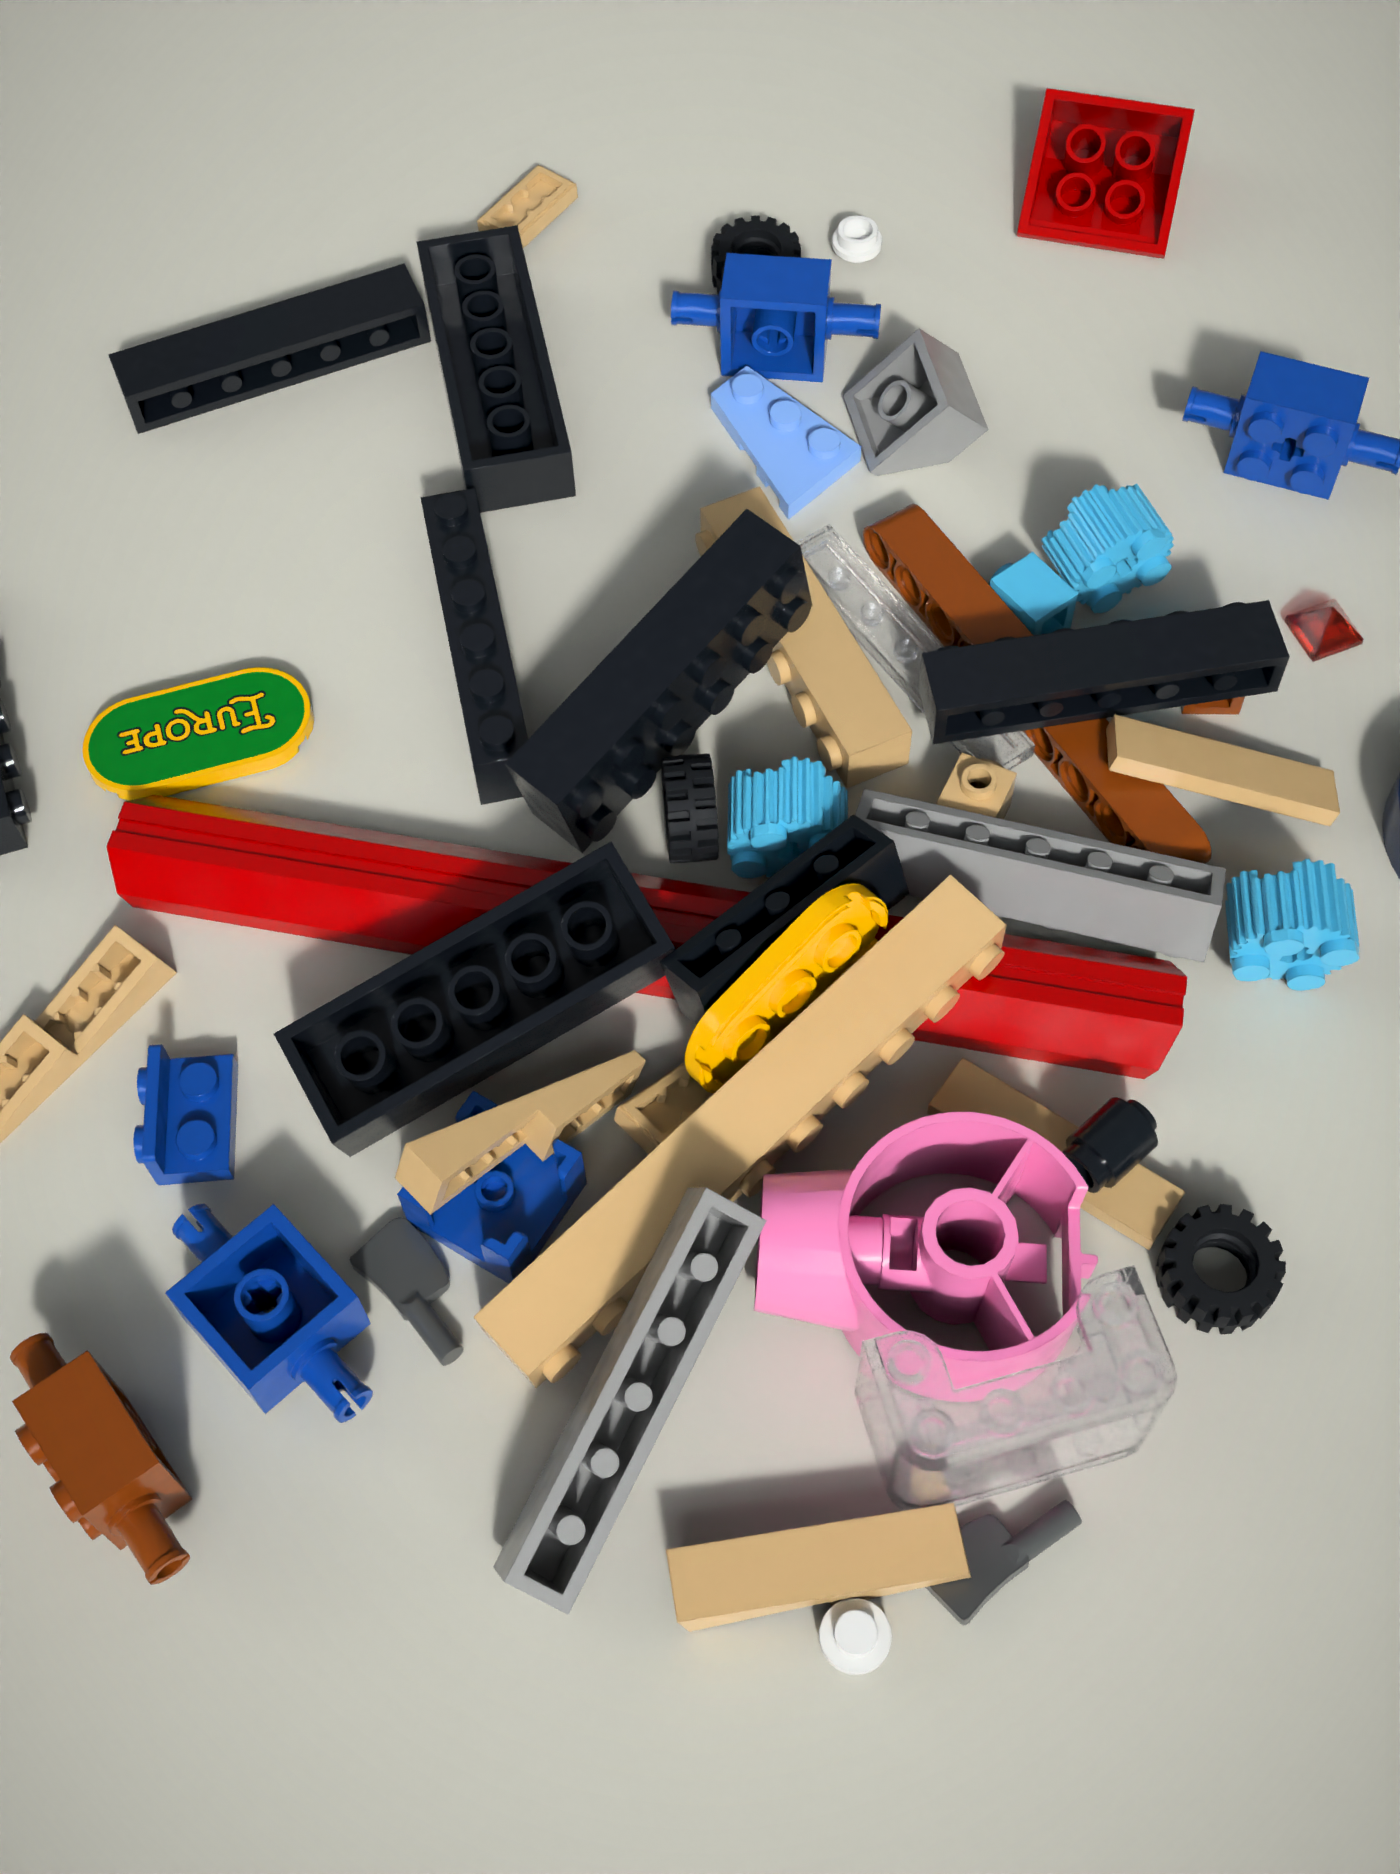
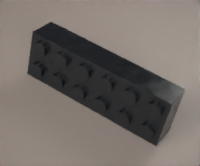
(496, 369)
(663, 681)
(476, 1000)

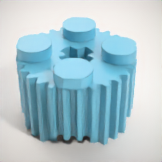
(1109, 545)
(780, 815)
(1291, 925)

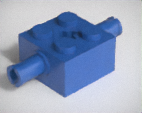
(775, 315)
(1295, 426)
(293, 1342)

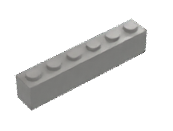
(1054, 876)
(628, 1398)

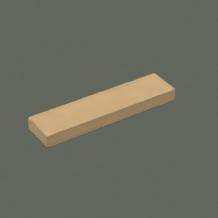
(1221, 770)
(1134, 1206)

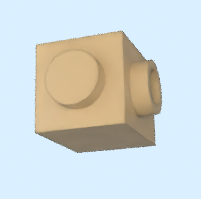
(979, 787)

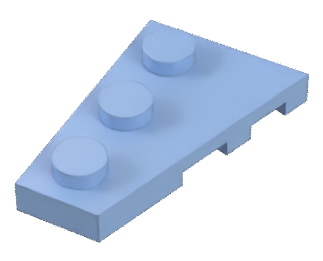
(785, 440)

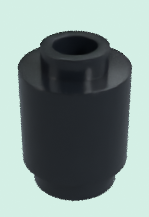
(1112, 1142)

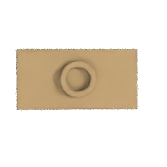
(531, 204)
(661, 1108)

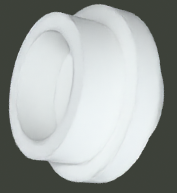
(857, 239)
(855, 1636)

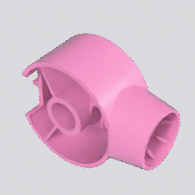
(823, 1253)

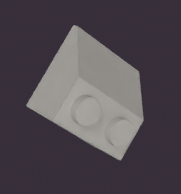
(915, 407)

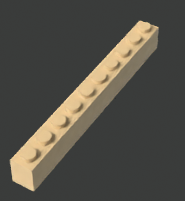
(746, 1127)

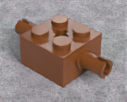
(99, 1455)

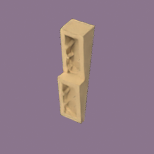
(75, 1023)
(458, 1155)
(815, 1565)

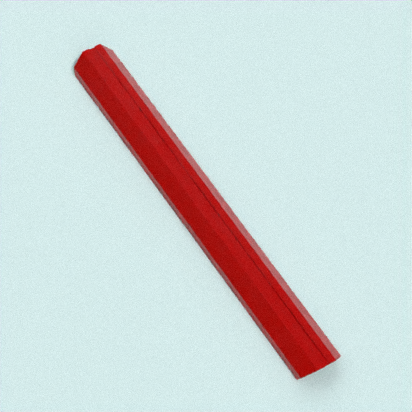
(408, 891)

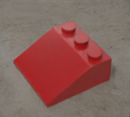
(1105, 173)

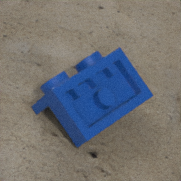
(187, 1117)

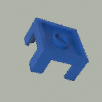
(508, 1210)

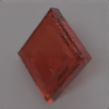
(1323, 630)

